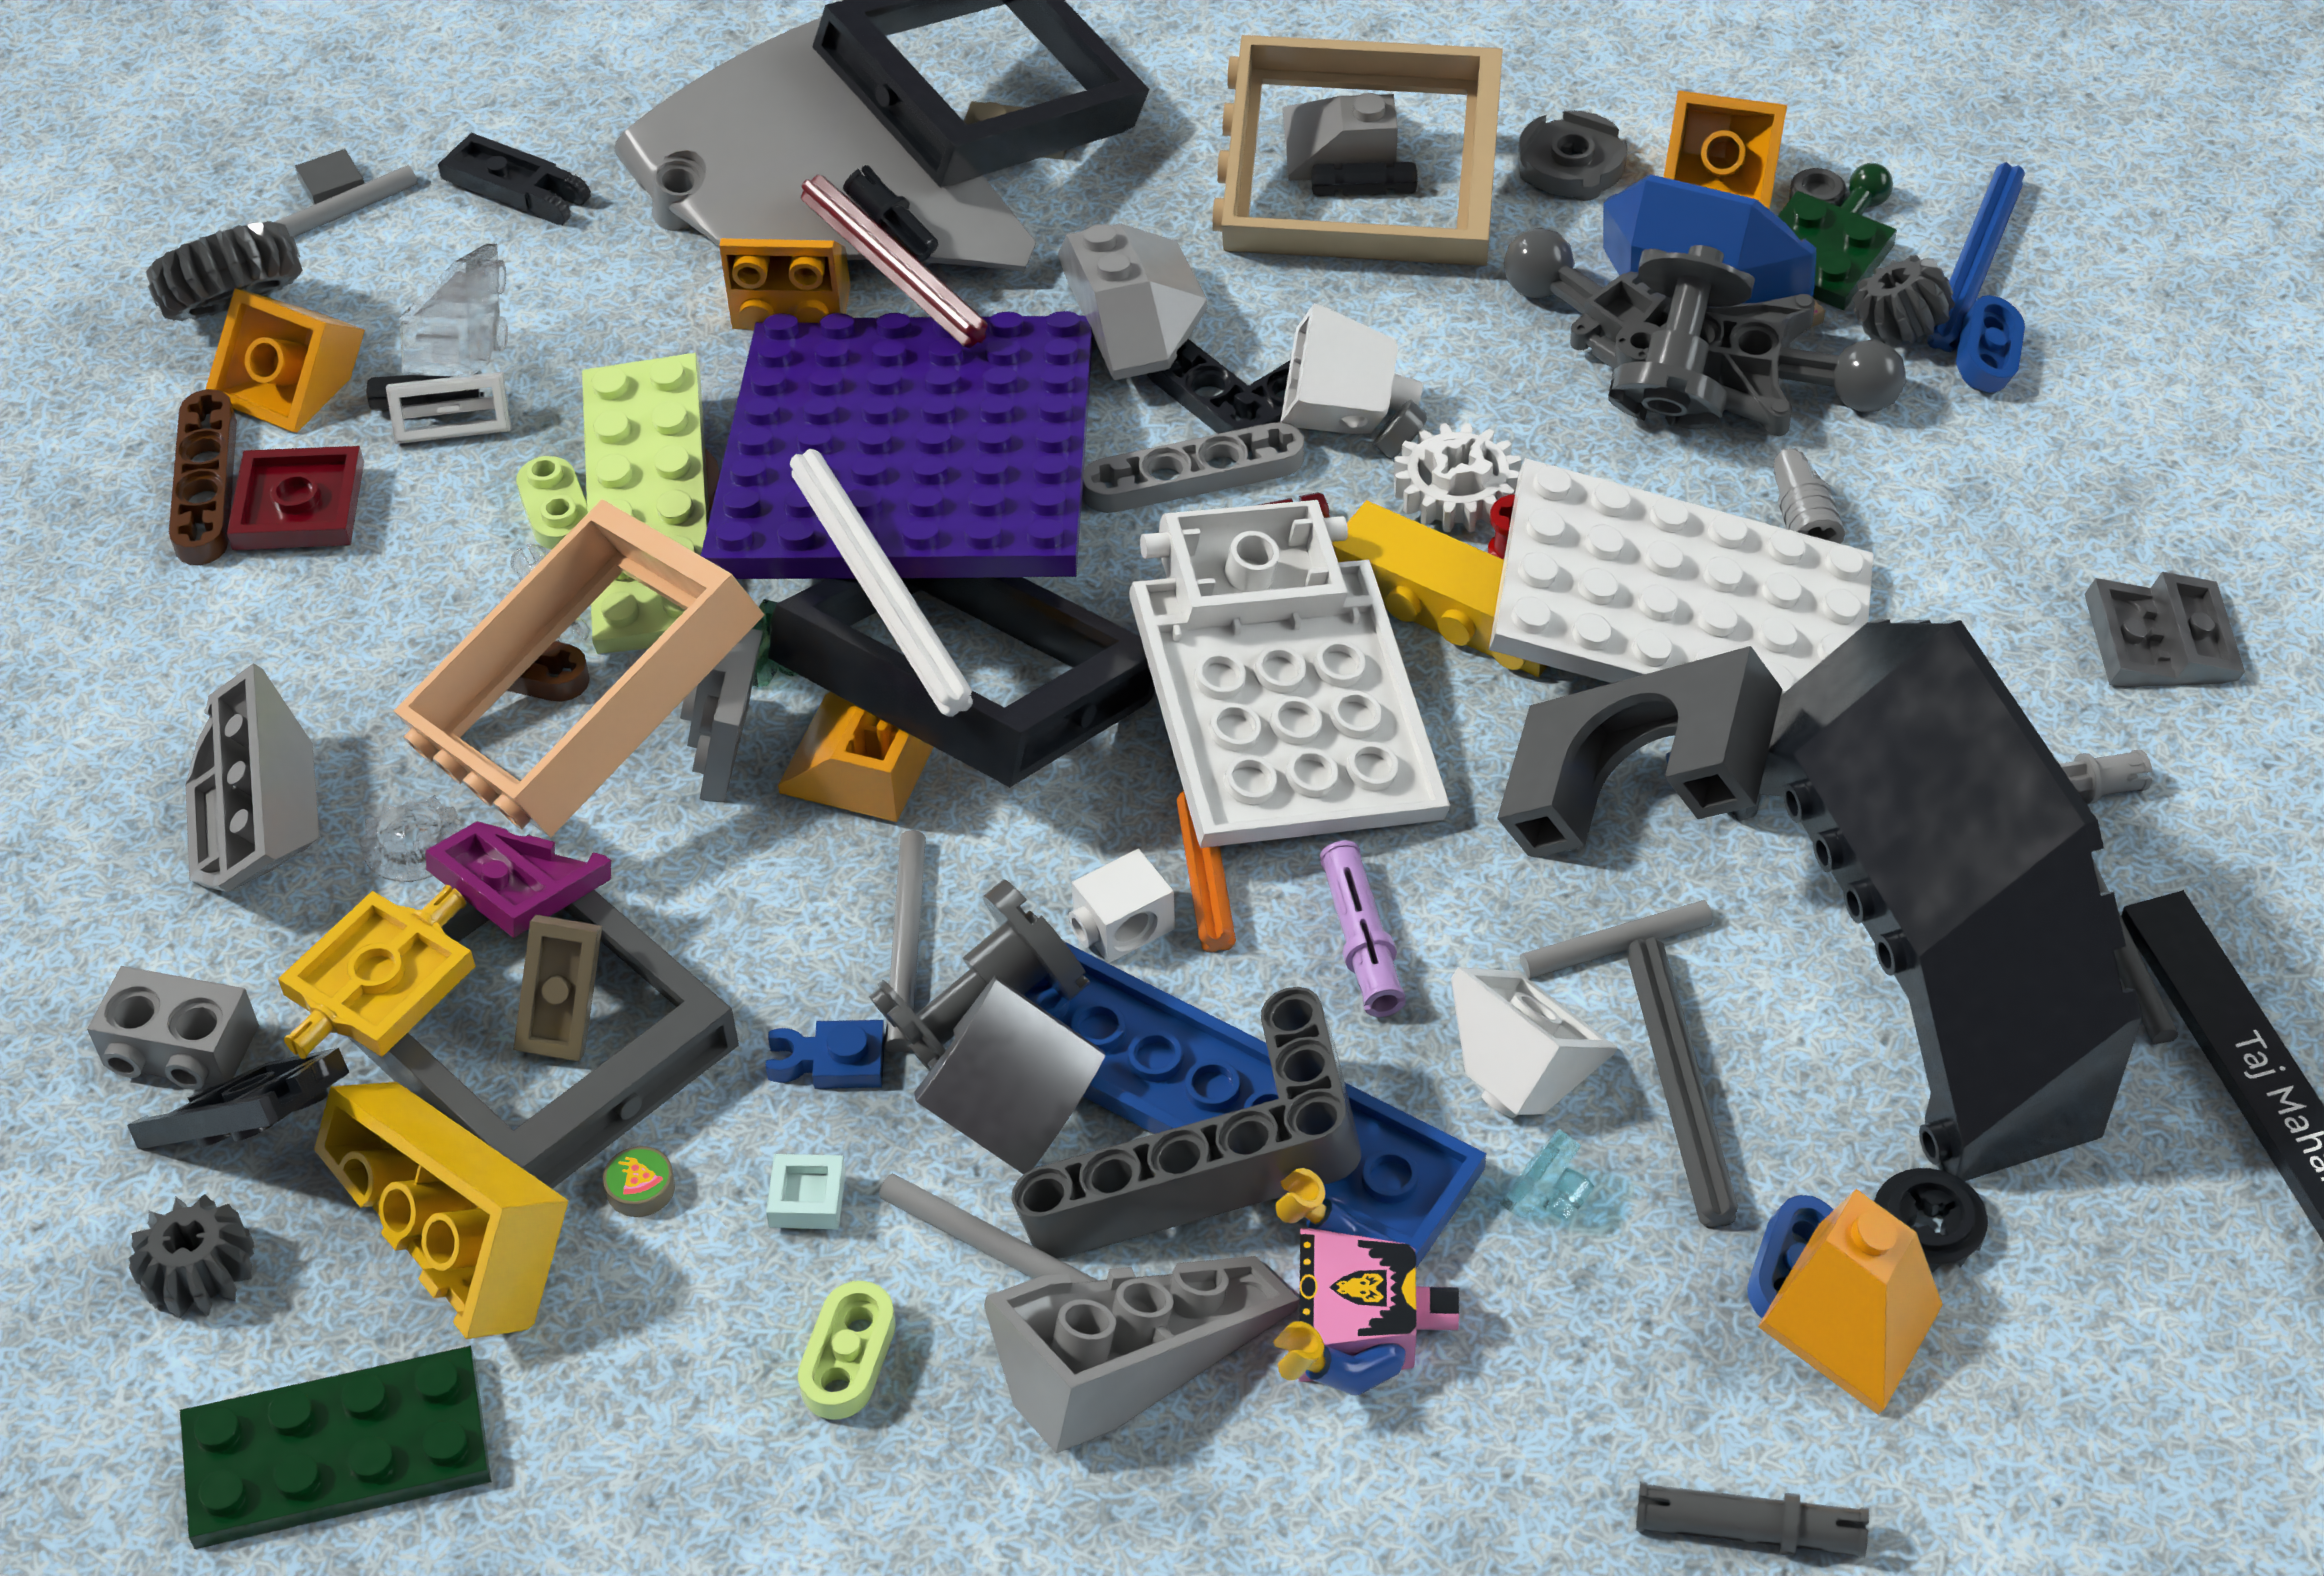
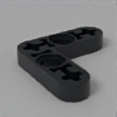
(1217, 412)

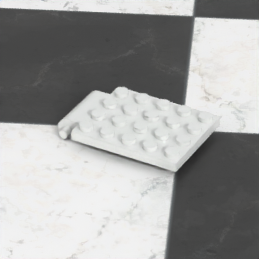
(1280, 678)

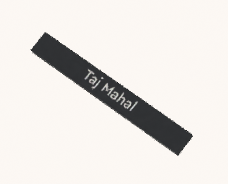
(2236, 1041)

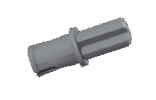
(2108, 774)

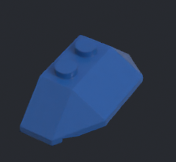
(1681, 215)

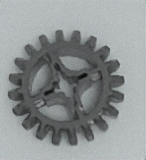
(204, 273)

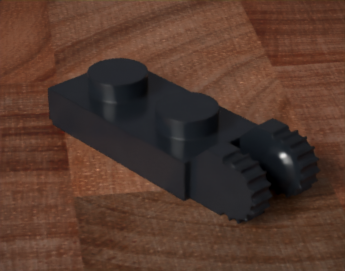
(514, 178)

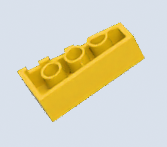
(448, 1199)

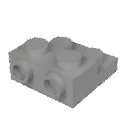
(719, 713)

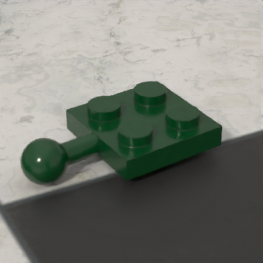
(1844, 239)

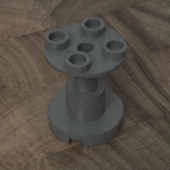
(1672, 375)
(1016, 952)

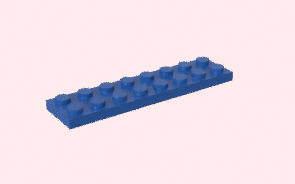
(1185, 1066)

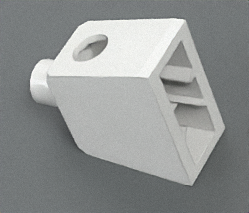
(1343, 375)

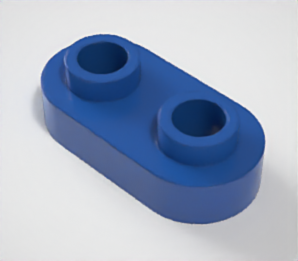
(1990, 344)
(1780, 1249)

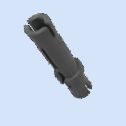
(1753, 1519)

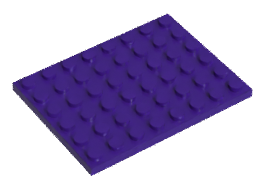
(941, 446)

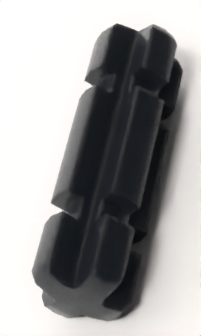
(1364, 179)

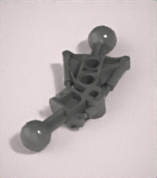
(1744, 340)

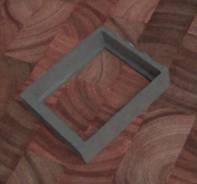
(613, 1094)

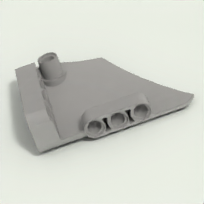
(759, 125)

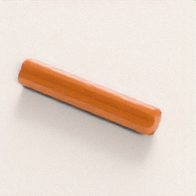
(1207, 887)

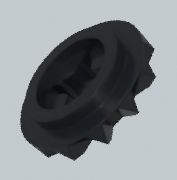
(1942, 1195)

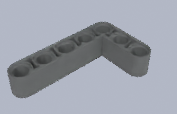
(1210, 1162)

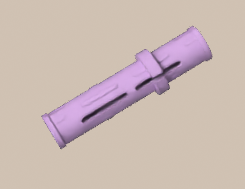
(1379, 980)

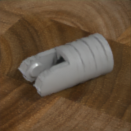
(1806, 498)

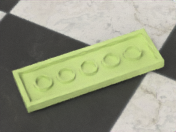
(650, 463)

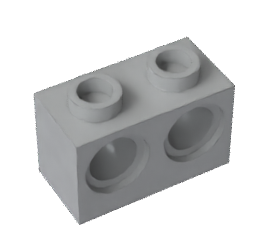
(173, 1028)

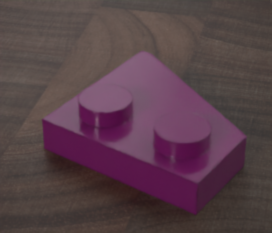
(512, 874)

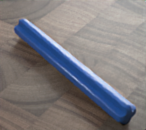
(1979, 251)

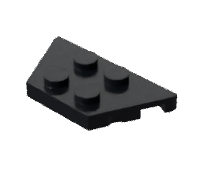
(245, 1103)

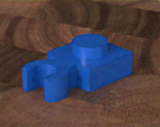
(838, 1056)

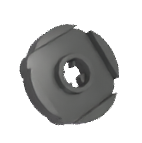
(1547, 159)

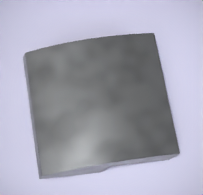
(2163, 632)
(1010, 1076)

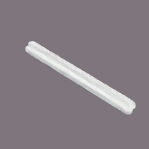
(882, 584)

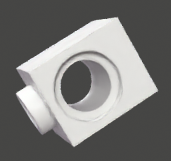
(1121, 906)

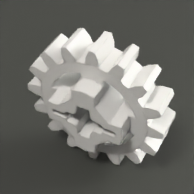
(1455, 476)

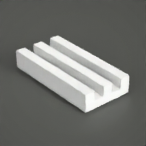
(498, 402)

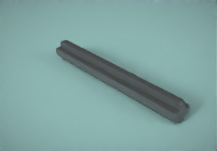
(1682, 1084)

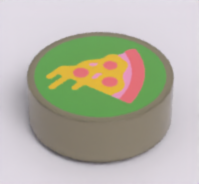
(639, 1181)

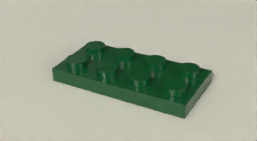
(333, 1447)

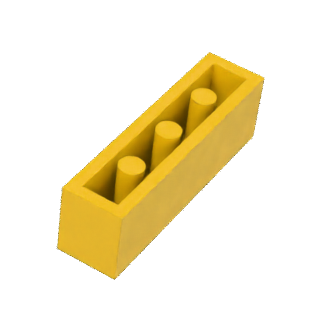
(1430, 578)

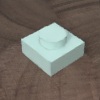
(806, 1191)

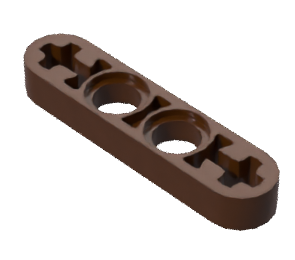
(198, 477)

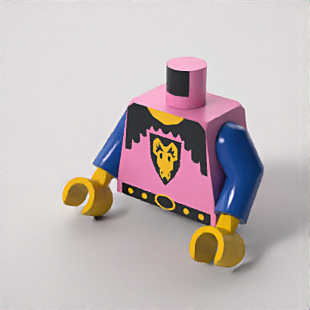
(1353, 1296)

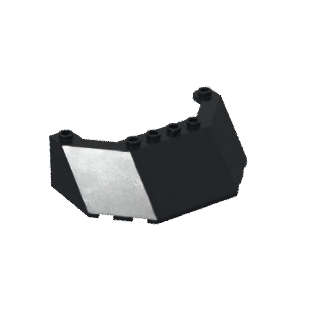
(1970, 880)

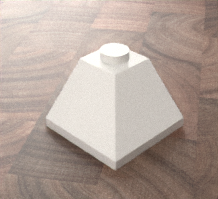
(1521, 1041)

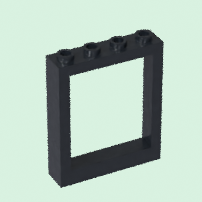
(947, 149)
(1007, 742)

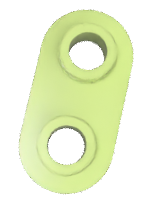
(550, 498)
(846, 1354)

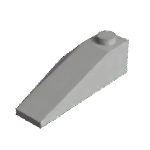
(1110, 1348)

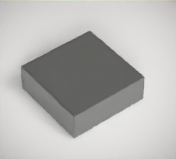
(328, 176)

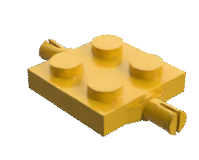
(376, 973)

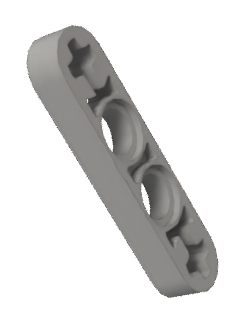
(1191, 462)

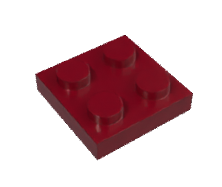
(296, 498)

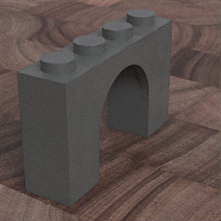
(1571, 744)

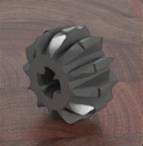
(1903, 301)
(191, 1256)

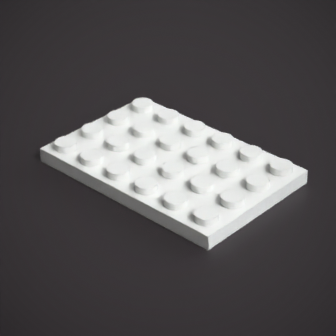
(1648, 582)

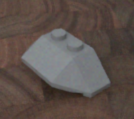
(1133, 295)
(248, 785)

